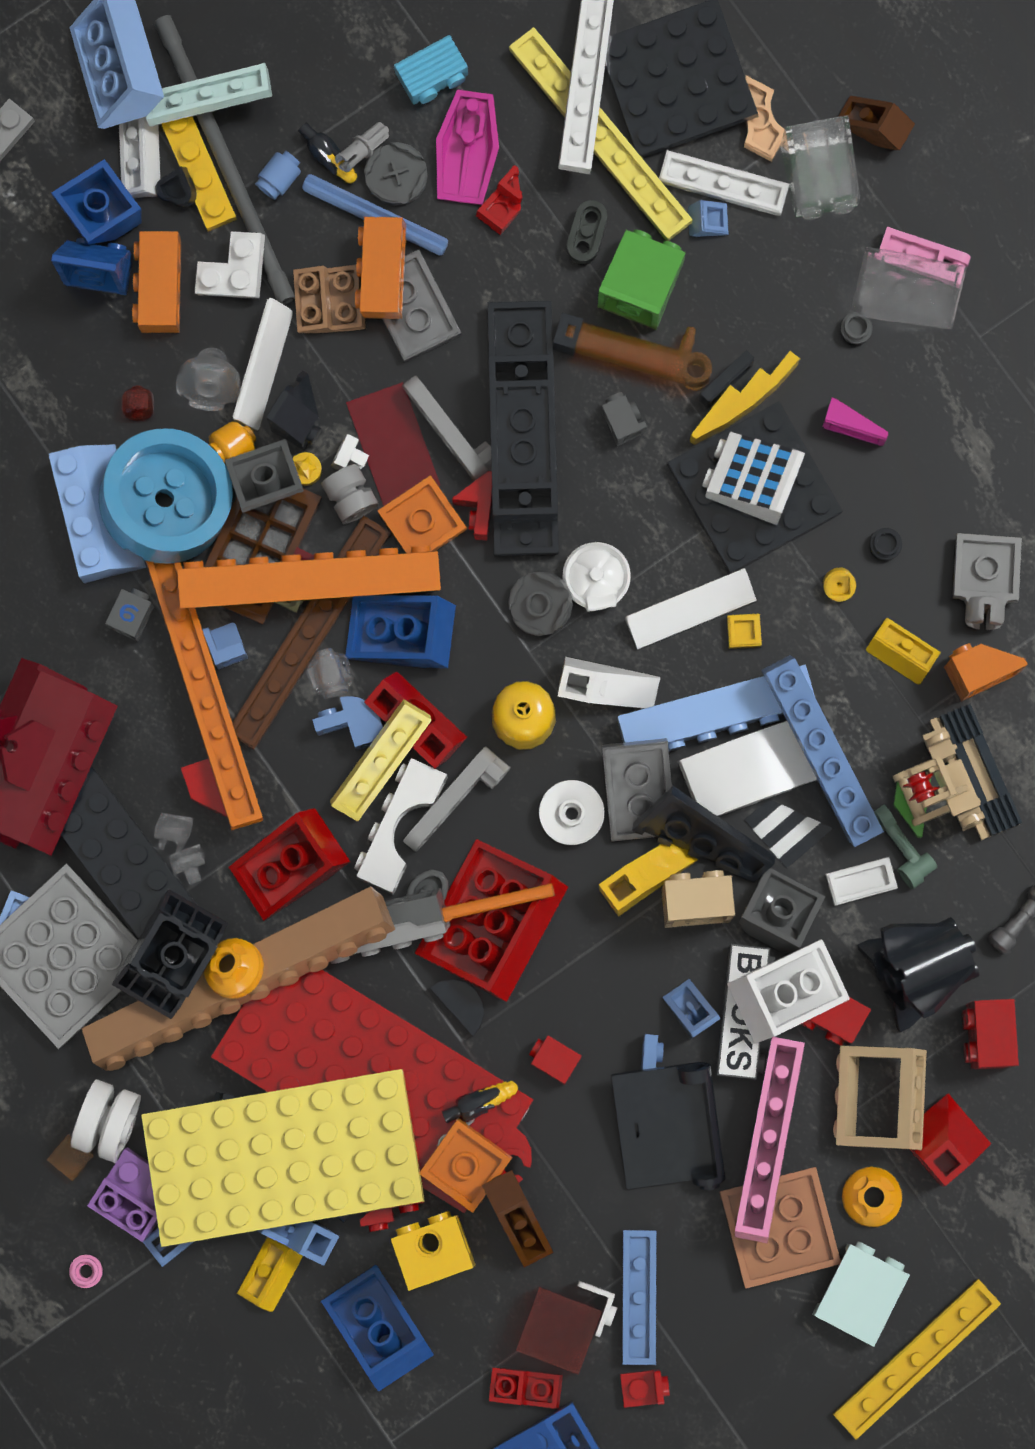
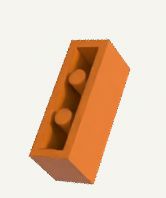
(381, 267)
(157, 282)

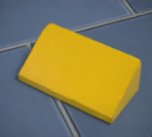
(903, 651)
(269, 1274)

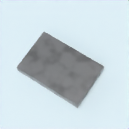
(425, 314)
(634, 781)

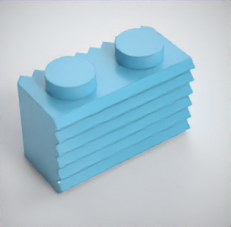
(431, 70)

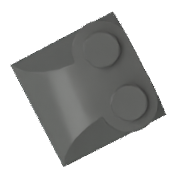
(780, 912)

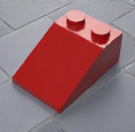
(289, 863)

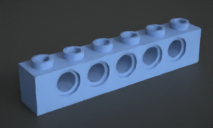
(822, 750)

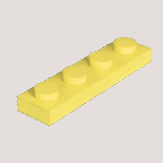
(380, 760)

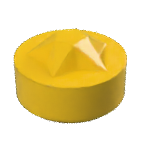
(308, 468)
(839, 584)

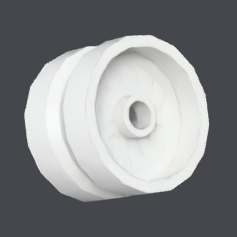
(105, 1121)

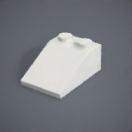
(788, 991)

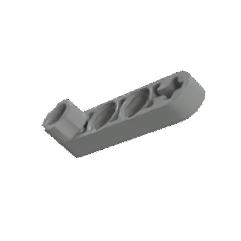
(475, 461)
(483, 767)

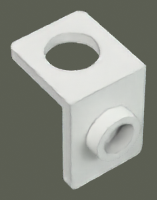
(609, 1310)

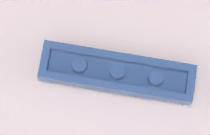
(639, 1297)

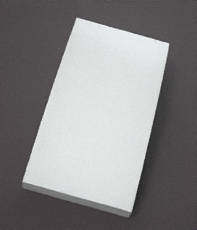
(747, 770)

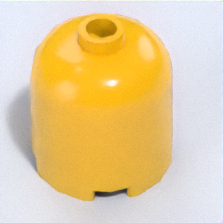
(528, 729)

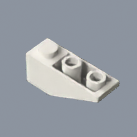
(606, 684)

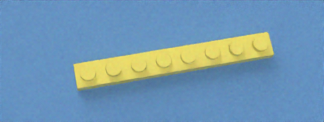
(610, 144)

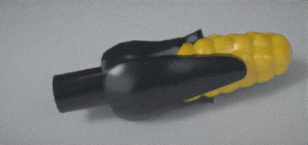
(324, 151)
(480, 1101)

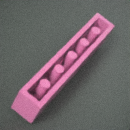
(769, 1140)

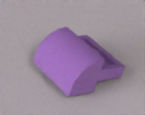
(128, 1196)

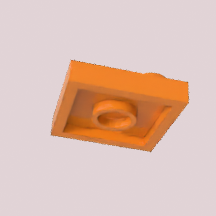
(422, 517)
(464, 1164)

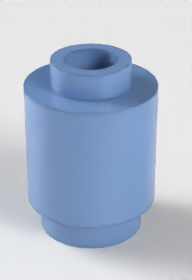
(278, 174)

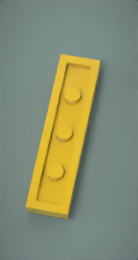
(192, 153)

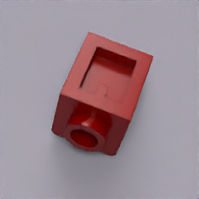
(644, 1388)

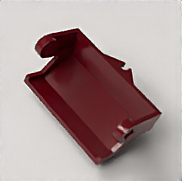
(46, 751)

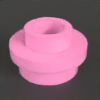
(75, 1271)

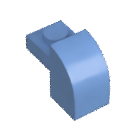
(361, 720)
(306, 1239)

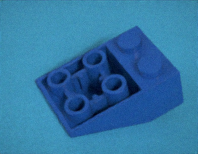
(556, 1431)

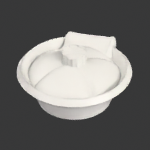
(597, 576)

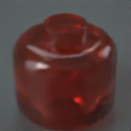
(138, 403)

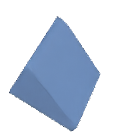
(708, 218)

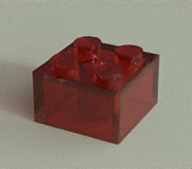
(559, 1330)

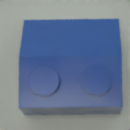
(98, 204)

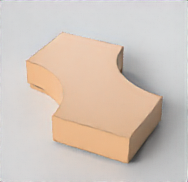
(763, 132)

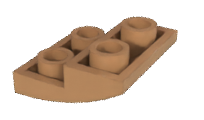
(327, 299)

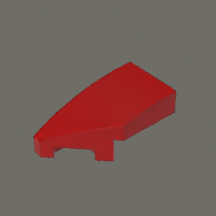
(503, 203)

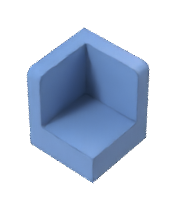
(225, 645)

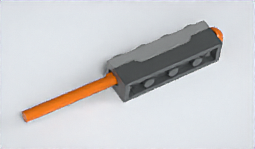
(428, 918)

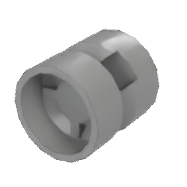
(348, 491)

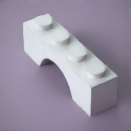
(417, 788)

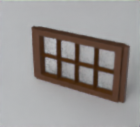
(264, 532)

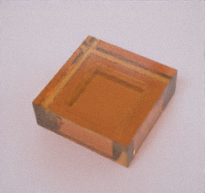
(68, 1159)

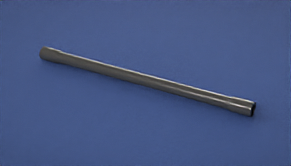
(275, 275)

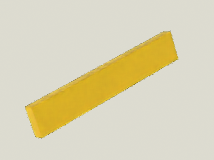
(916, 1359)

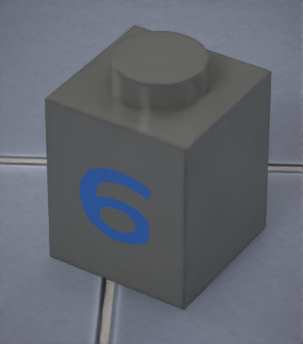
(130, 613)

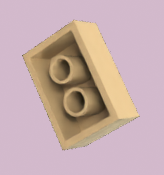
(698, 899)

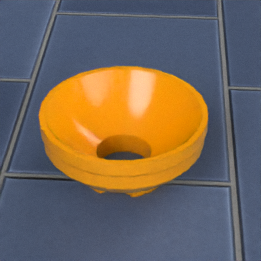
(243, 976)
(854, 1192)

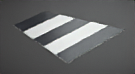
(786, 830)

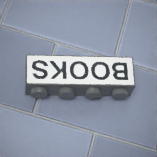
(737, 1052)

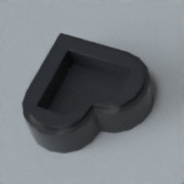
(177, 188)

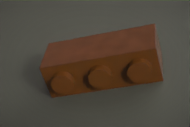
(517, 1218)

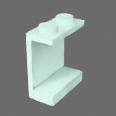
(862, 1293)

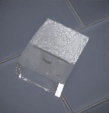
(908, 288)

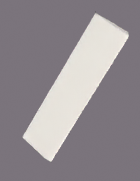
(139, 157)
(262, 364)
(690, 609)

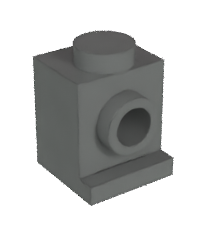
(622, 418)

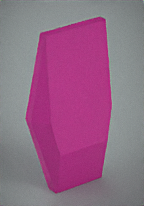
(467, 148)

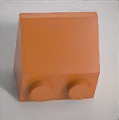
(981, 668)

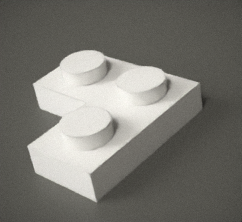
(240, 275)

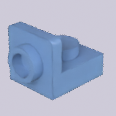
(651, 1051)

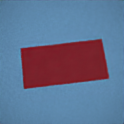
(392, 441)

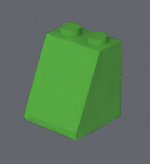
(641, 278)

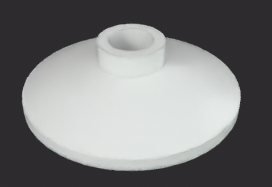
(577, 796)

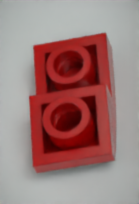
(379, 1219)
(525, 1387)

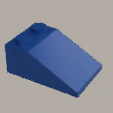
(94, 266)
(401, 630)
(377, 1328)

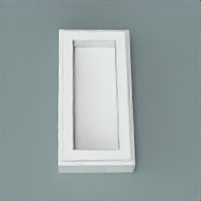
(861, 881)

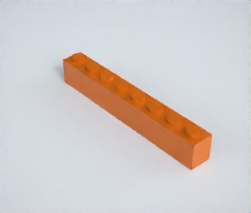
(308, 579)

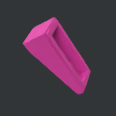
(849, 422)

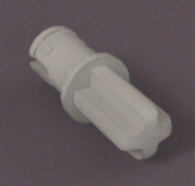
(362, 146)

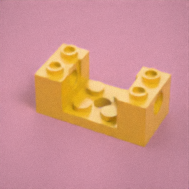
(426, 1266)

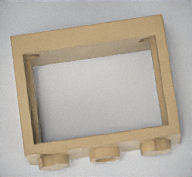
(910, 1097)

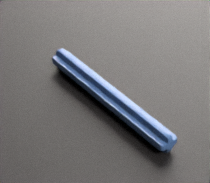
(364, 208)

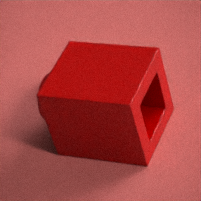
(554, 1059)

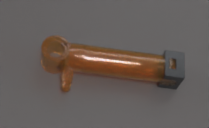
(632, 352)

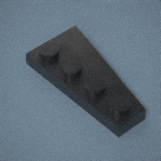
(689, 825)

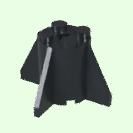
(921, 966)

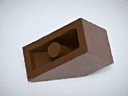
(878, 122)

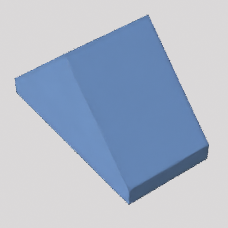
(691, 1008)

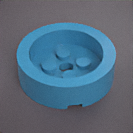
(176, 466)

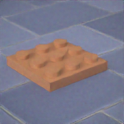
(798, 1236)

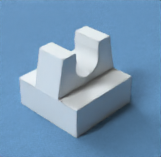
(348, 454)

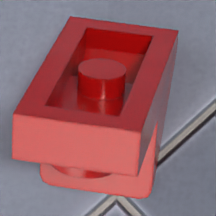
(478, 496)

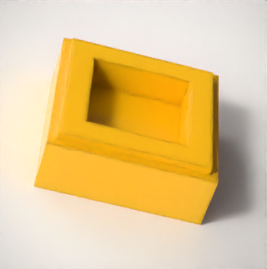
(744, 631)

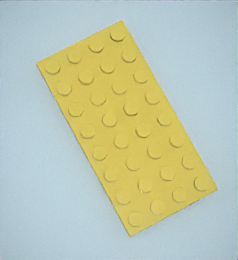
(282, 1158)

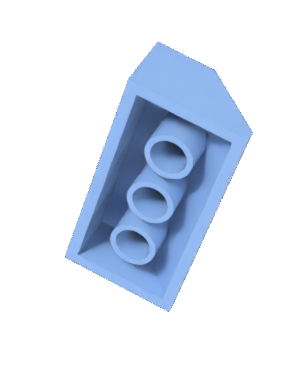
(116, 62)
(78, 480)

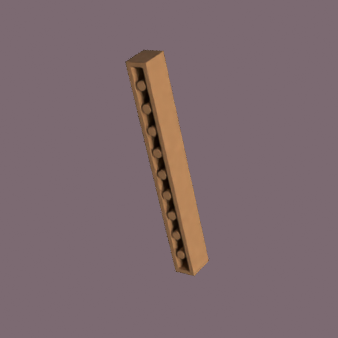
(286, 957)

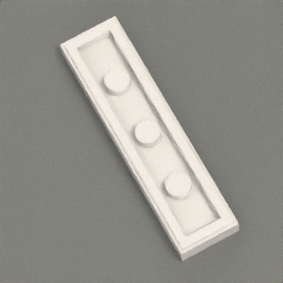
(723, 183)

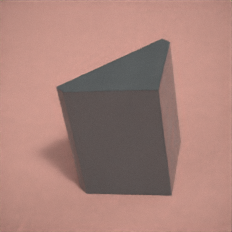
(264, 475)

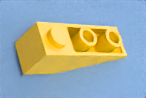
(644, 876)

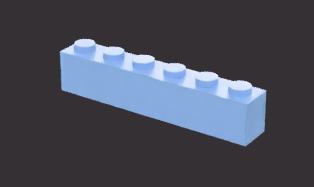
(705, 714)

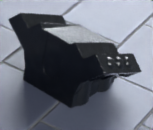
(170, 954)

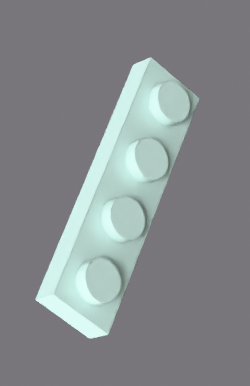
(212, 94)

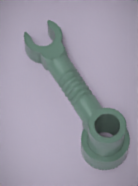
(917, 866)

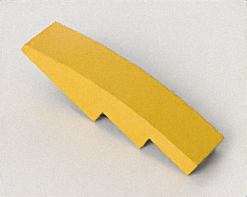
(736, 405)

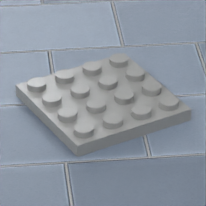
(62, 955)

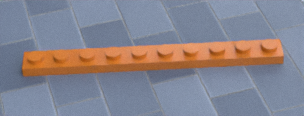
(206, 699)

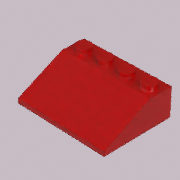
(495, 944)

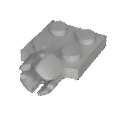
(986, 576)

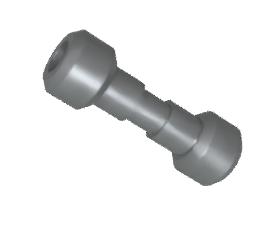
(1004, 937)

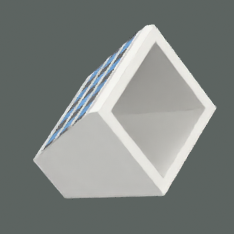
(753, 476)

